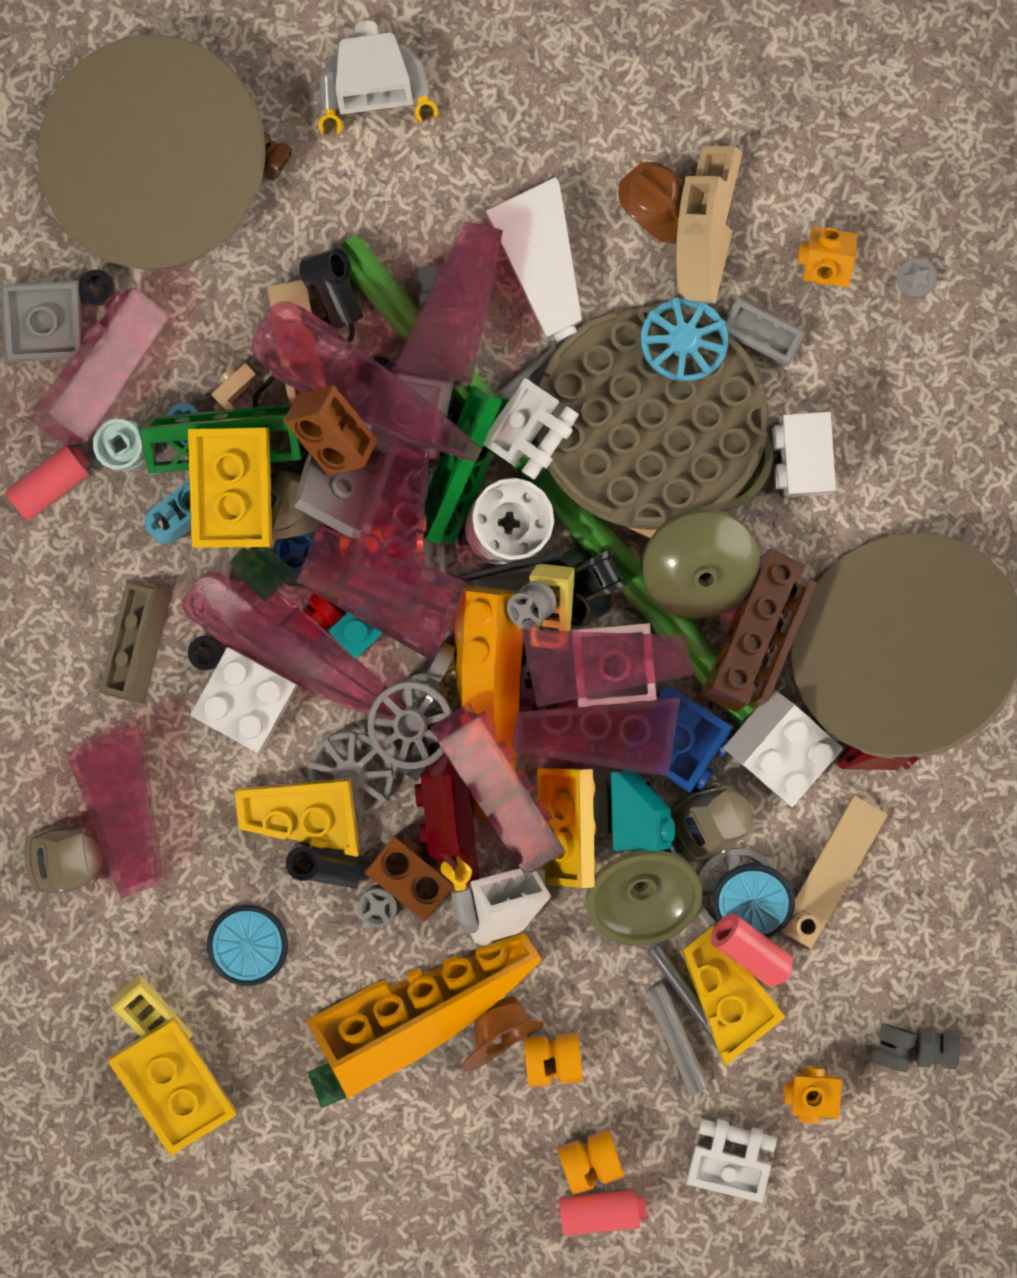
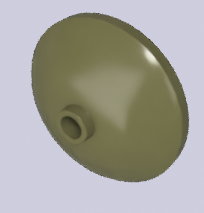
(696, 545)
(644, 898)

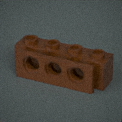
(751, 631)

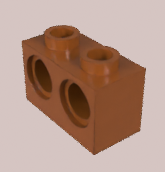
(330, 430)
(404, 885)

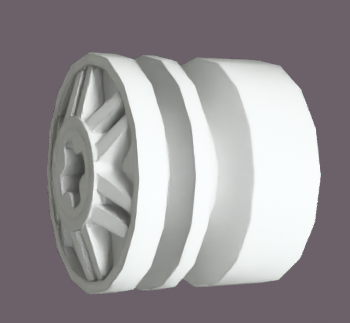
(525, 507)

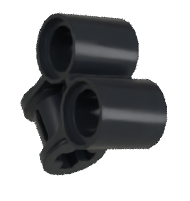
(592, 583)

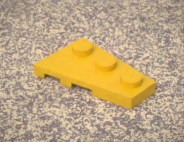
(302, 811)
(730, 997)

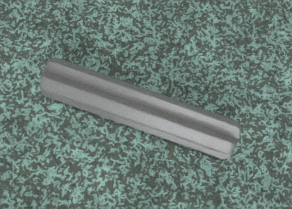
(676, 1038)

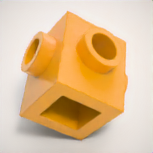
(828, 256)
(825, 1103)

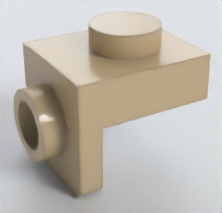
(234, 383)

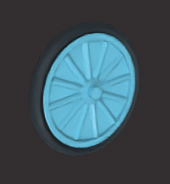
(757, 896)
(247, 945)

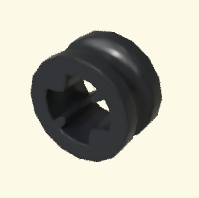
(88, 295)
(195, 658)

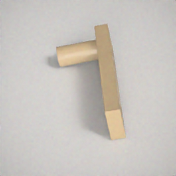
(833, 870)

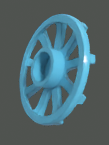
(684, 339)

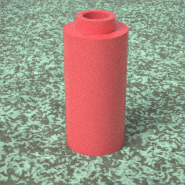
(49, 481)
(752, 950)
(601, 1212)

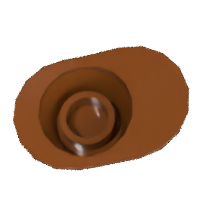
(653, 199)
(499, 1030)

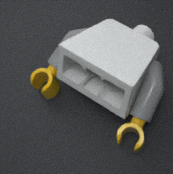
(372, 75)
(495, 904)

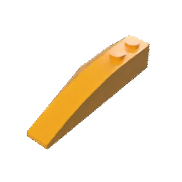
(488, 661)
(401, 1022)

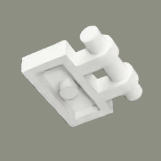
(521, 422)
(730, 1172)

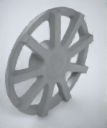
(408, 725)
(353, 769)

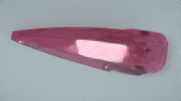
(313, 355)
(284, 641)

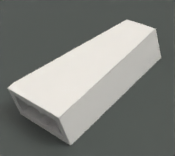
(540, 256)

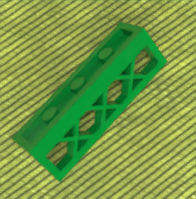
(175, 429)
(453, 472)

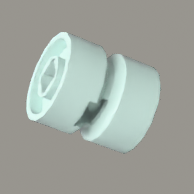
(120, 444)

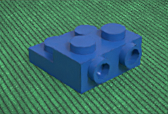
(696, 742)

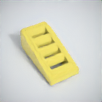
(561, 582)
(129, 992)

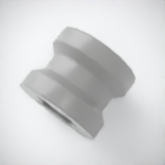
(521, 607)
(373, 910)

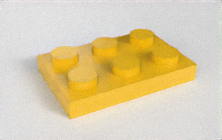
(230, 487)
(569, 799)
(172, 1086)

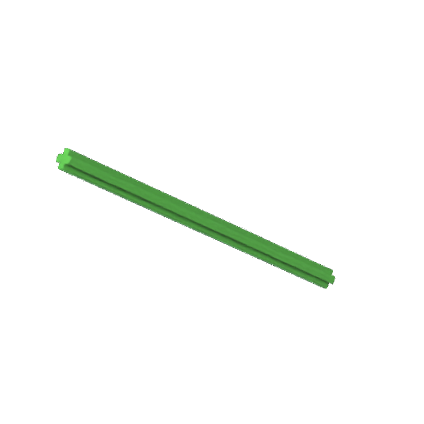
(587, 528)

